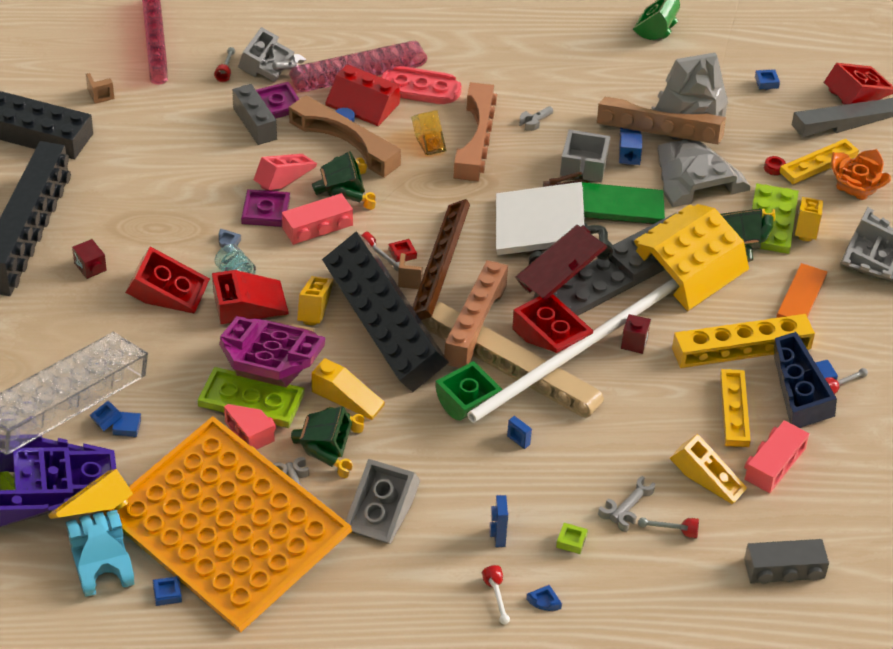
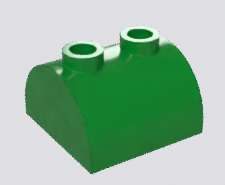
(657, 19)
(465, 390)

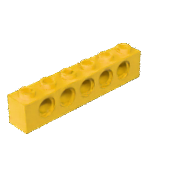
(737, 340)

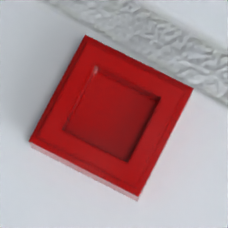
(404, 247)

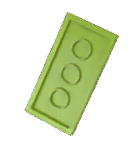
(784, 202)
(227, 388)

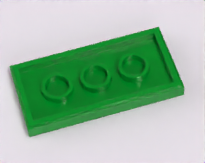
(623, 203)

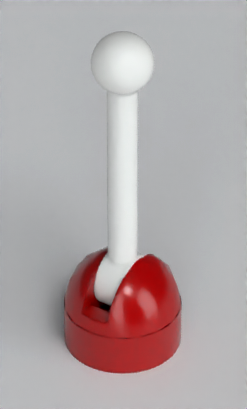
(493, 577)

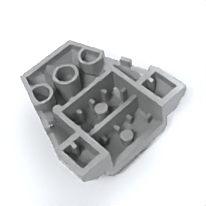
(694, 87)
(694, 166)

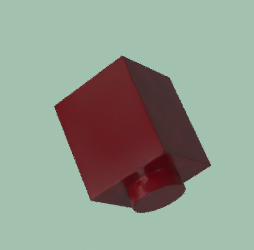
(89, 258)
(635, 333)

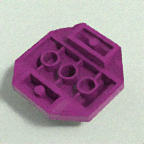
(269, 350)

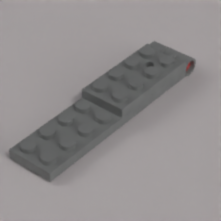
(609, 277)

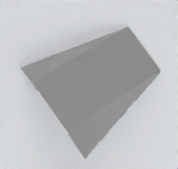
(871, 247)

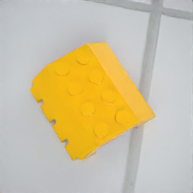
(696, 251)

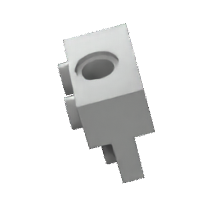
(262, 53)

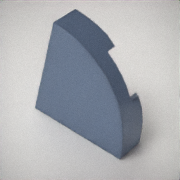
(228, 237)

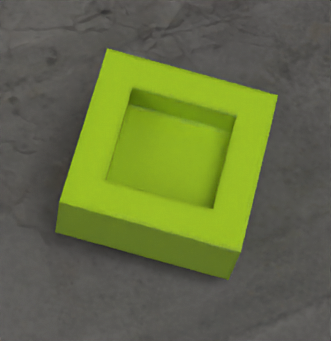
(572, 538)

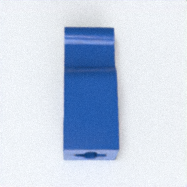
(630, 146)

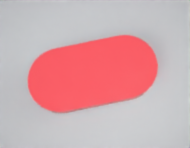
(424, 85)

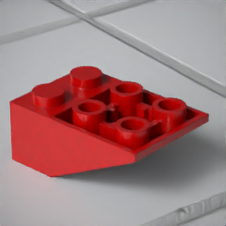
(247, 296)

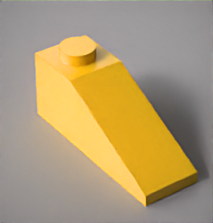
(809, 219)
(314, 300)
(343, 388)
(705, 467)
(102, 494)

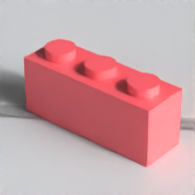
(317, 218)
(776, 456)

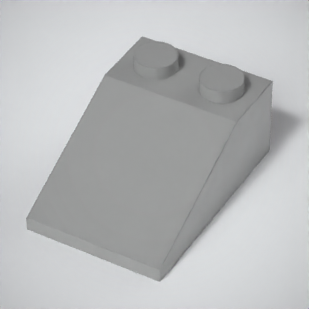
(382, 500)

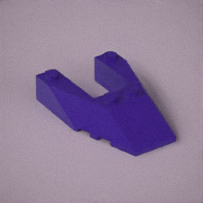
(48, 476)

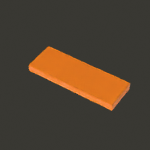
(802, 291)

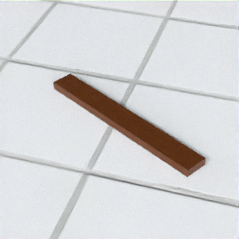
(440, 259)

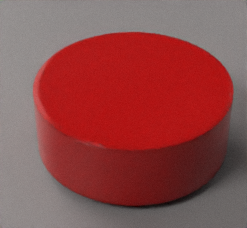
(773, 164)

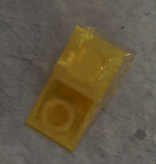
(429, 132)

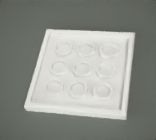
(537, 217)

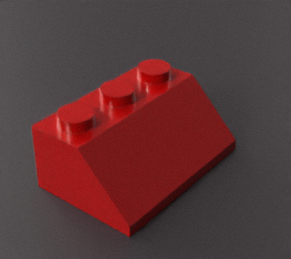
(365, 94)

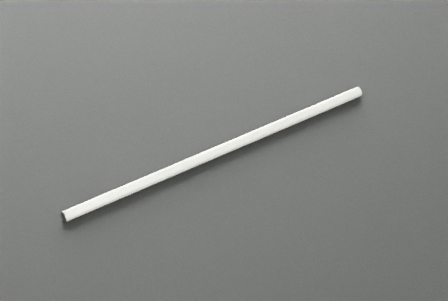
(570, 352)

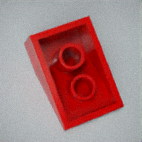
(857, 83)
(167, 283)
(549, 324)

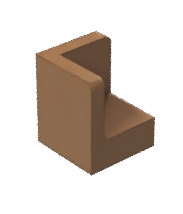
(100, 90)
(409, 275)

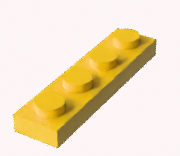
(816, 161)
(735, 408)

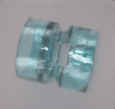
(233, 258)

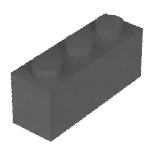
(254, 114)
(786, 561)

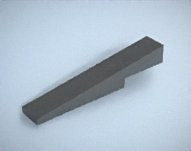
(842, 117)

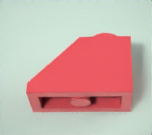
(250, 425)

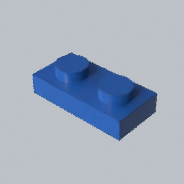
(499, 515)

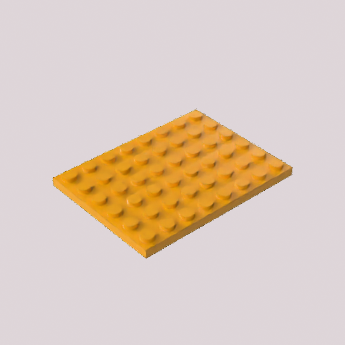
(229, 523)

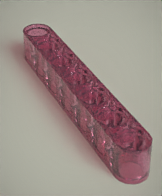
(155, 41)
(374, 61)

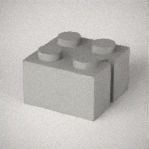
(585, 154)

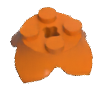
(859, 175)

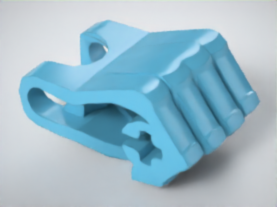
(99, 549)

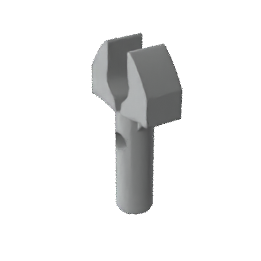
(295, 58)
(532, 120)

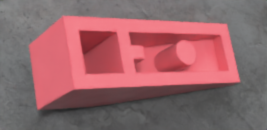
(281, 170)

